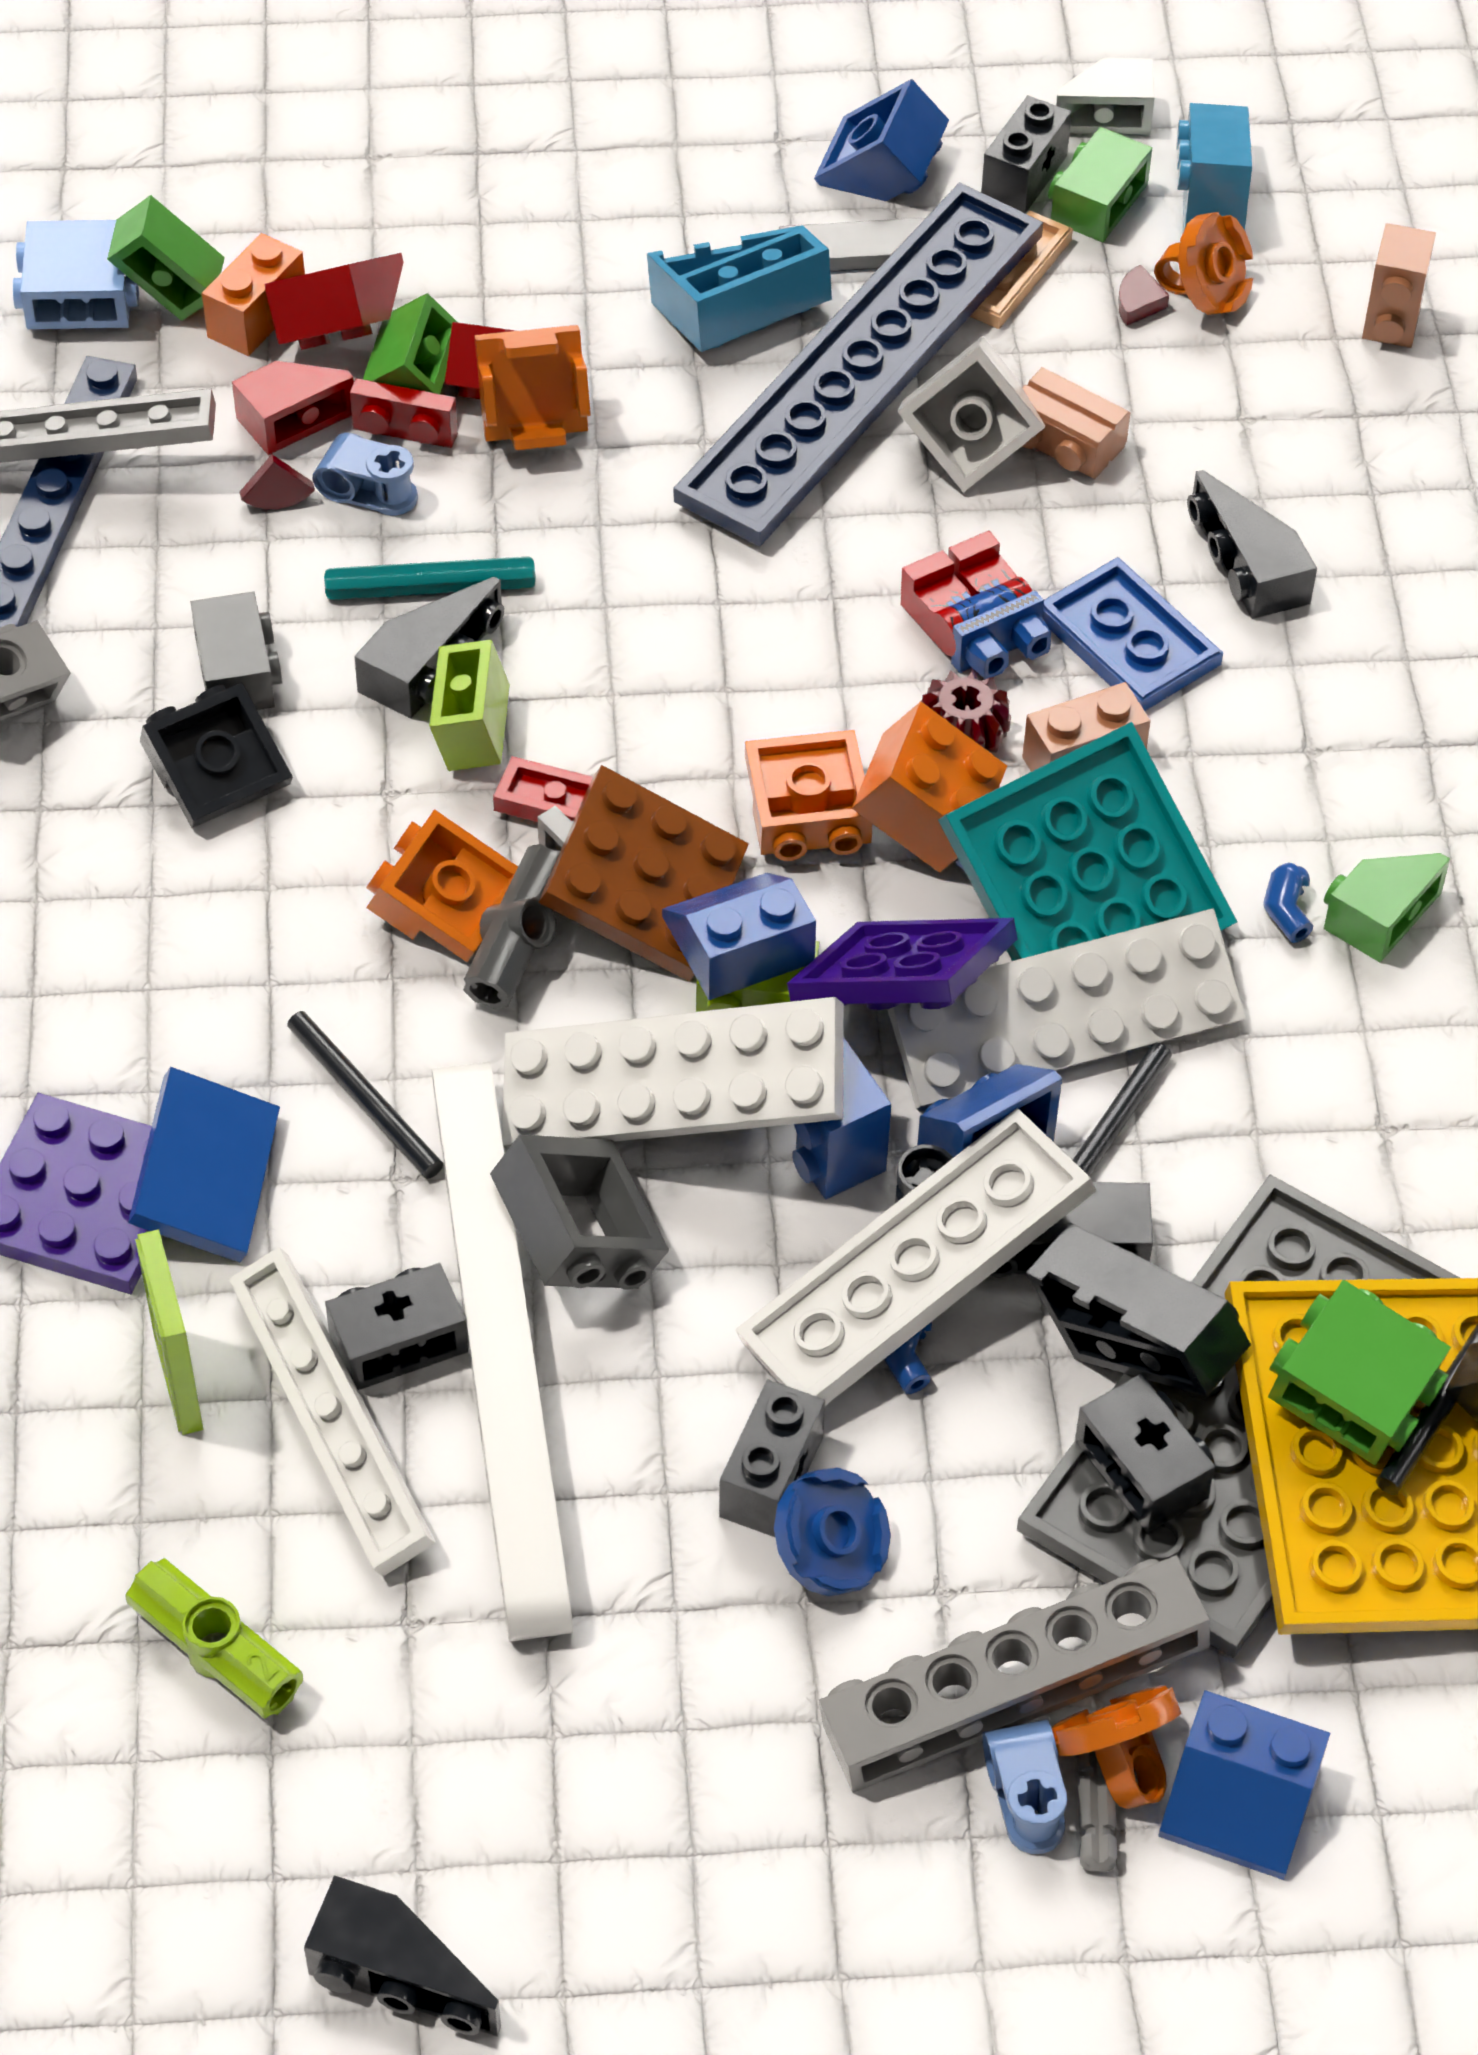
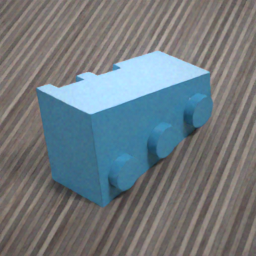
(1214, 161)

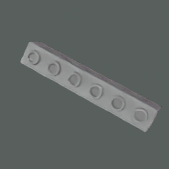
(995, 1700)

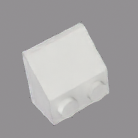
(972, 414)

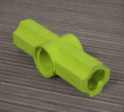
(238, 1661)

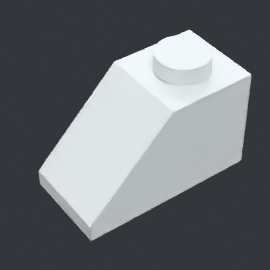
(1111, 96)

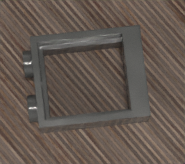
(531, 1186)

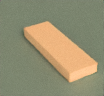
(1025, 274)

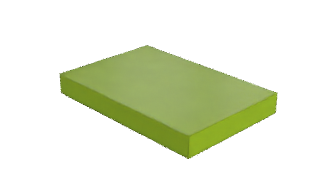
(169, 1332)

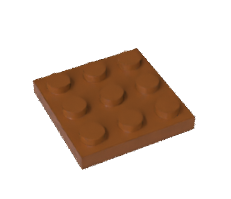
(631, 860)

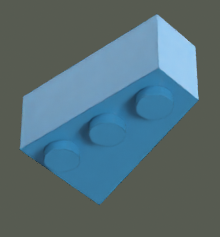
(740, 287)

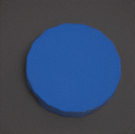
(831, 1532)

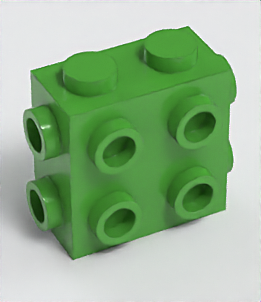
(1359, 1371)

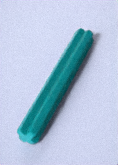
(426, 577)

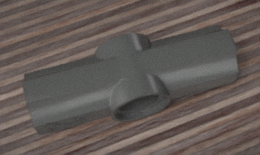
(513, 931)

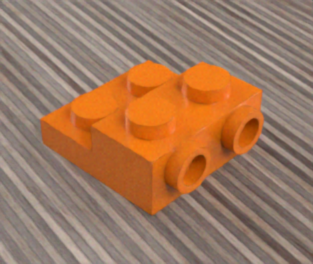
(807, 793)
(440, 884)

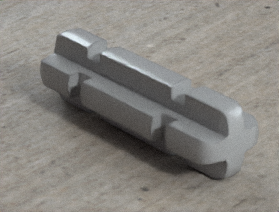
(1096, 1817)

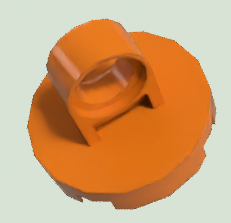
(1210, 264)
(1123, 1742)

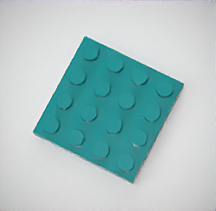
(1084, 849)

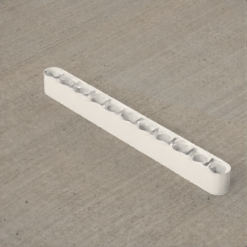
(501, 1358)

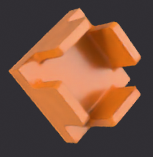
(533, 386)

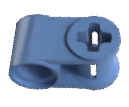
(361, 473)
(1027, 1778)

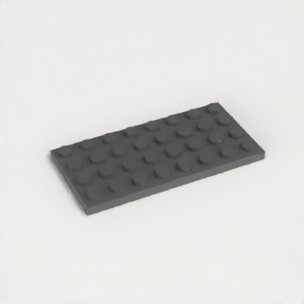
(1220, 1539)

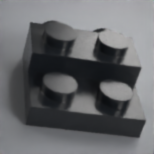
(214, 753)

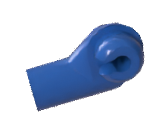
(1282, 898)
(907, 1365)

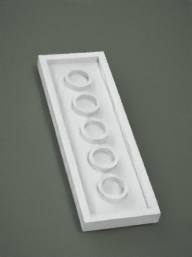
(1072, 1006)
(677, 1073)
(916, 1259)

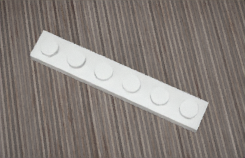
(332, 1412)

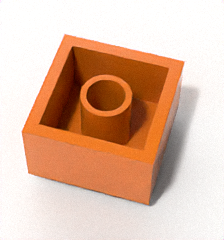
(919, 776)

